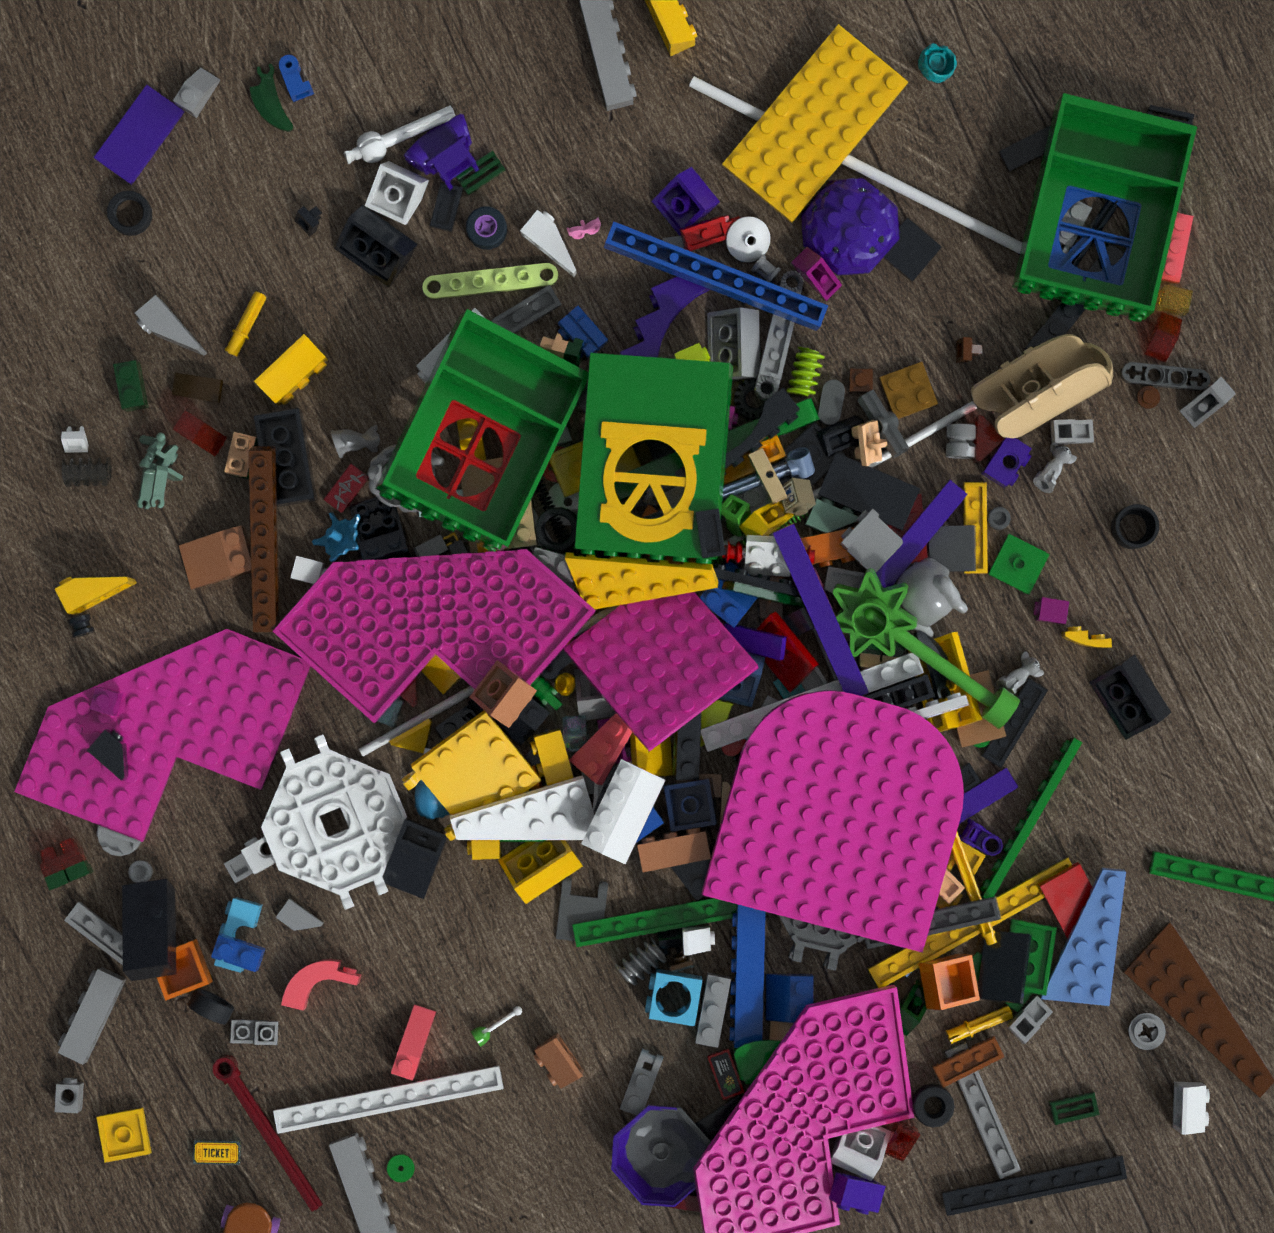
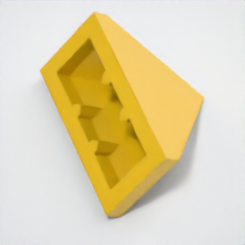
(415, 738)

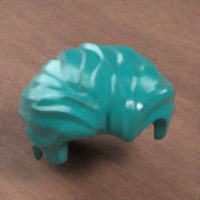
(937, 63)

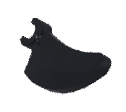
(937, 679)

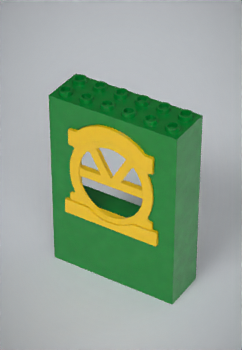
(652, 400)

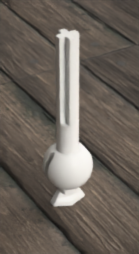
(372, 146)

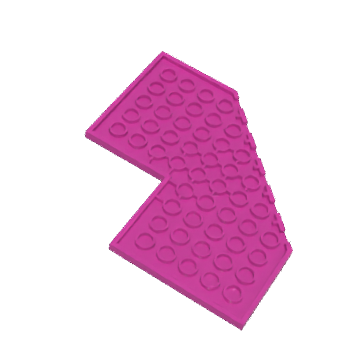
(384, 620)
(206, 703)
(827, 1078)

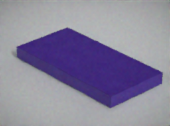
(139, 134)

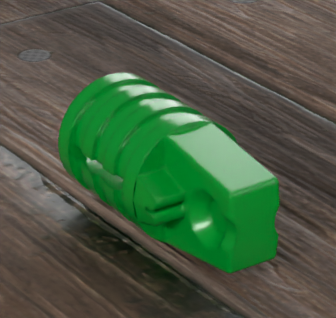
(546, 693)

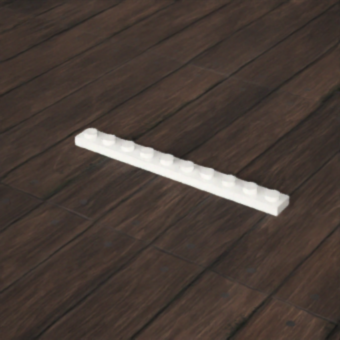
(874, 678)
(388, 1099)

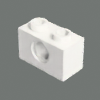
(255, 856)

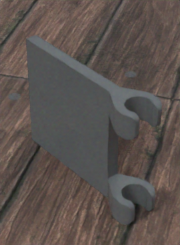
(578, 909)

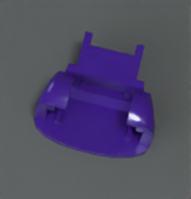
(443, 150)

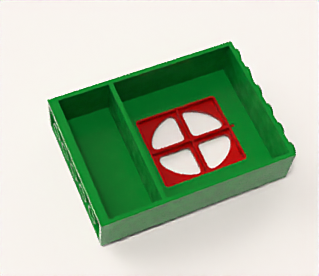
(502, 386)

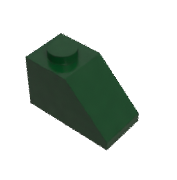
(912, 1007)

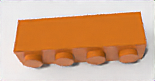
(827, 548)

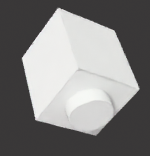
(307, 570)

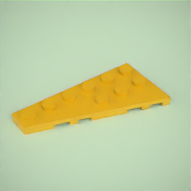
(632, 580)

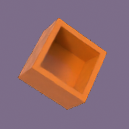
(190, 971)
(949, 981)

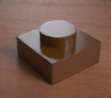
(860, 380)

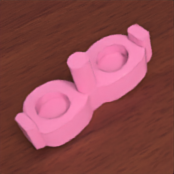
(579, 231)

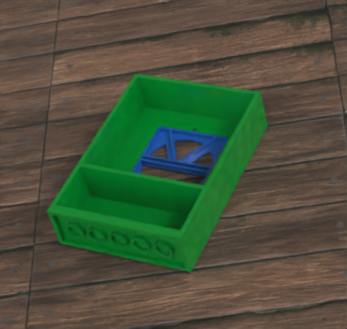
(1115, 157)

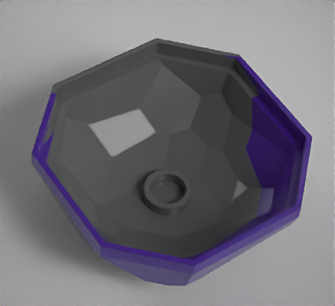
(658, 1155)

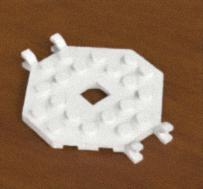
(298, 835)

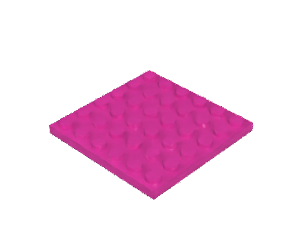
(660, 663)

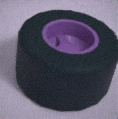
(486, 220)

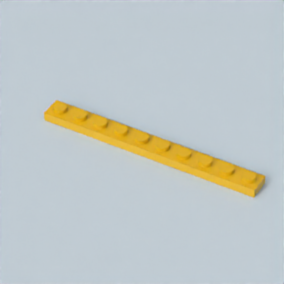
(937, 944)

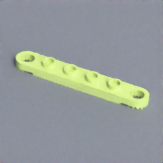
(490, 281)

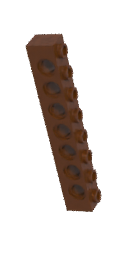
(264, 538)

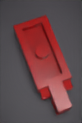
(706, 232)

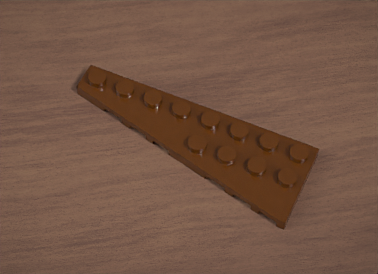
(1181, 989)

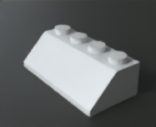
(623, 811)

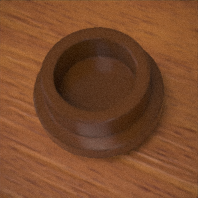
(1148, 397)

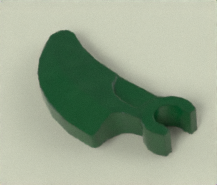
(267, 101)

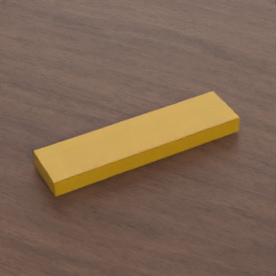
(976, 514)

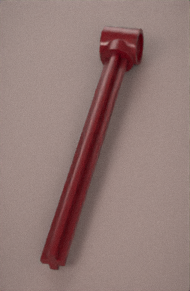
(266, 1130)

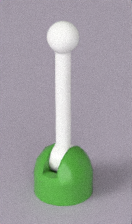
(482, 1033)

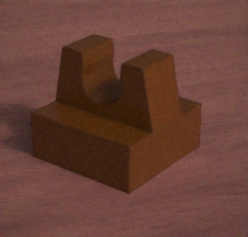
(966, 350)

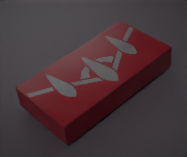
(346, 488)

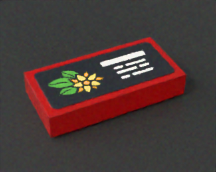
(725, 1074)

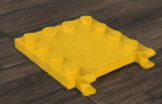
(473, 768)

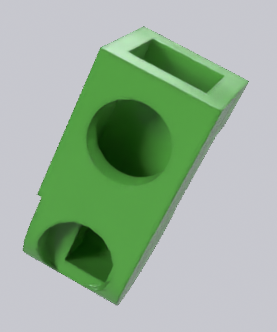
(735, 512)

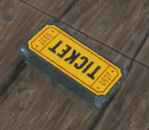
(217, 1152)

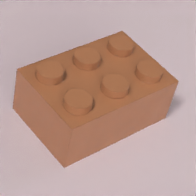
(673, 849)

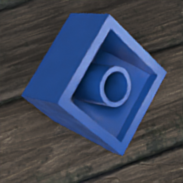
(727, 604)
(787, 996)

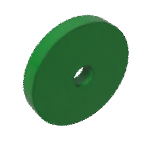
(400, 1160)

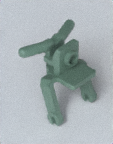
(156, 475)

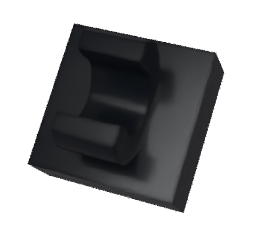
(308, 219)
(670, 939)

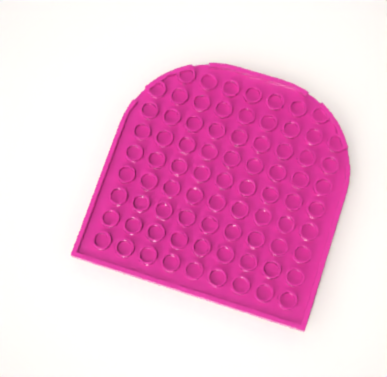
(841, 818)

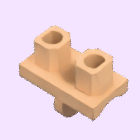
(869, 442)

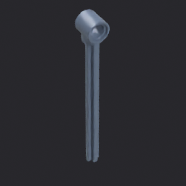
(797, 464)

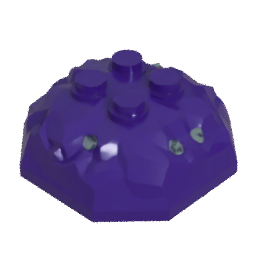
(850, 226)

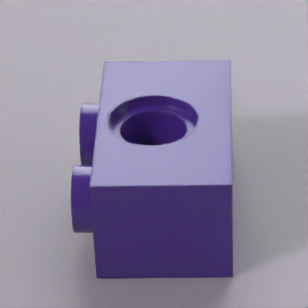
(997, 471)

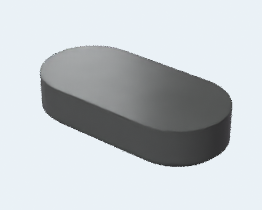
(831, 402)

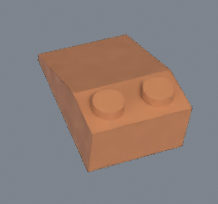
(217, 557)

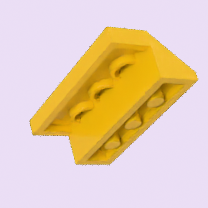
(969, 714)

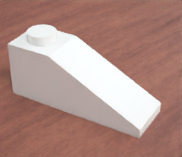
(546, 237)
(697, 939)

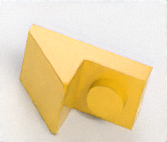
(466, 429)

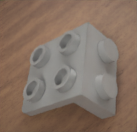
(870, 541)

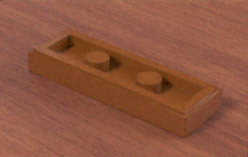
(968, 1061)

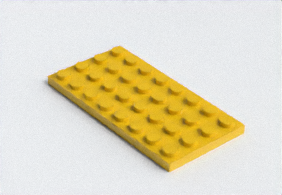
(815, 123)

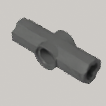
(887, 423)

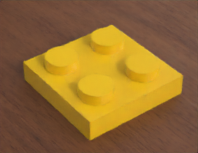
(123, 1134)

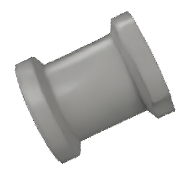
(765, 269)

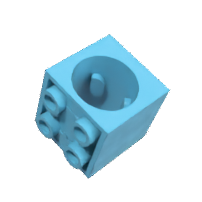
(684, 1015)

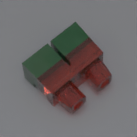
(66, 867)

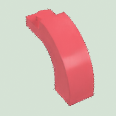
(300, 986)

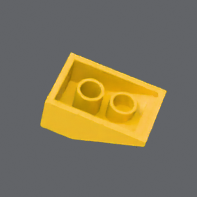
(84, 593)

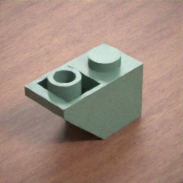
(828, 518)

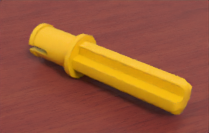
(245, 324)
(979, 1024)

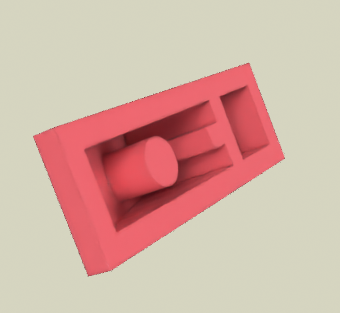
(413, 1042)

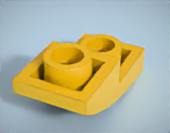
(1080, 637)

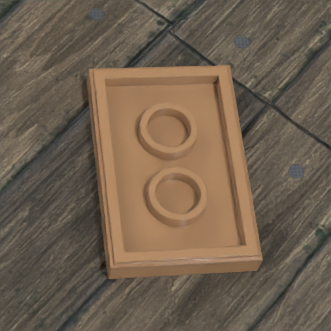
(981, 730)

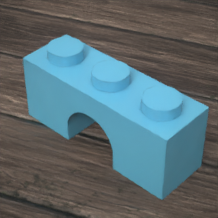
(240, 913)

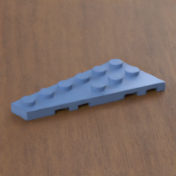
(1089, 953)

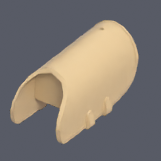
(1043, 383)

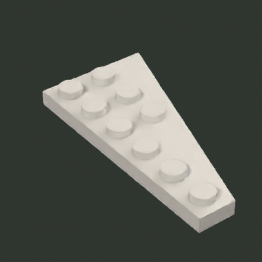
(546, 813)

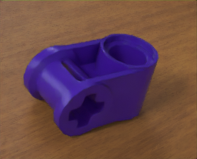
(979, 838)

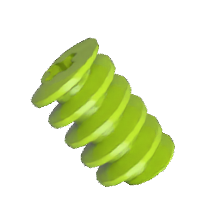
(805, 372)

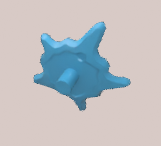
(339, 537)

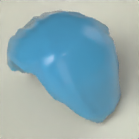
(427, 804)

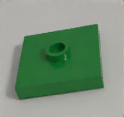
(1018, 564)

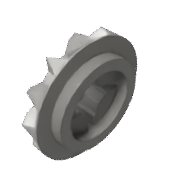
(1157, 1033)

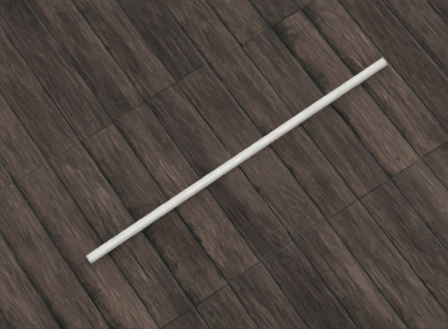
(874, 173)

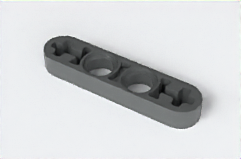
(1165, 373)

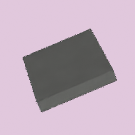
(955, 547)

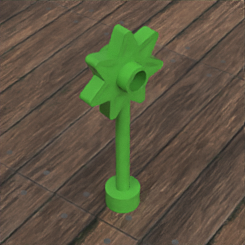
(876, 617)

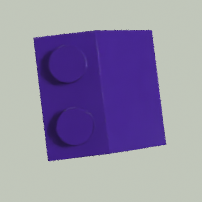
(685, 200)

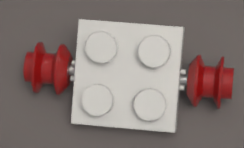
(761, 556)

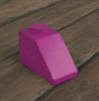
(816, 273)

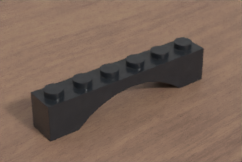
(776, 412)

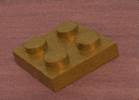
(908, 390)

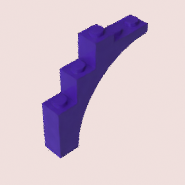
(670, 299)

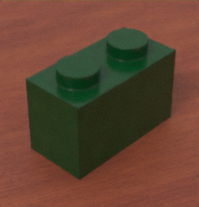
(131, 386)

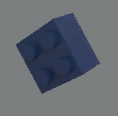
(691, 804)

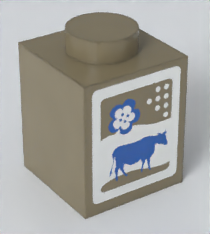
(799, 496)

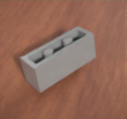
(712, 1010)

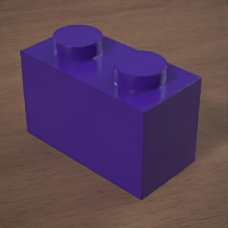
(856, 1193)

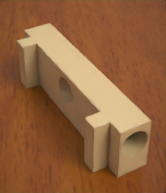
(771, 485)

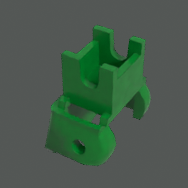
(752, 1058)

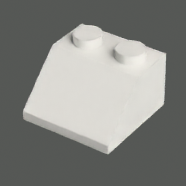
(396, 192)
(1190, 1107)
(861, 1151)

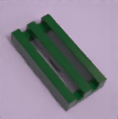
(480, 162)
(1055, 1112)

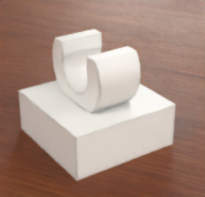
(74, 440)

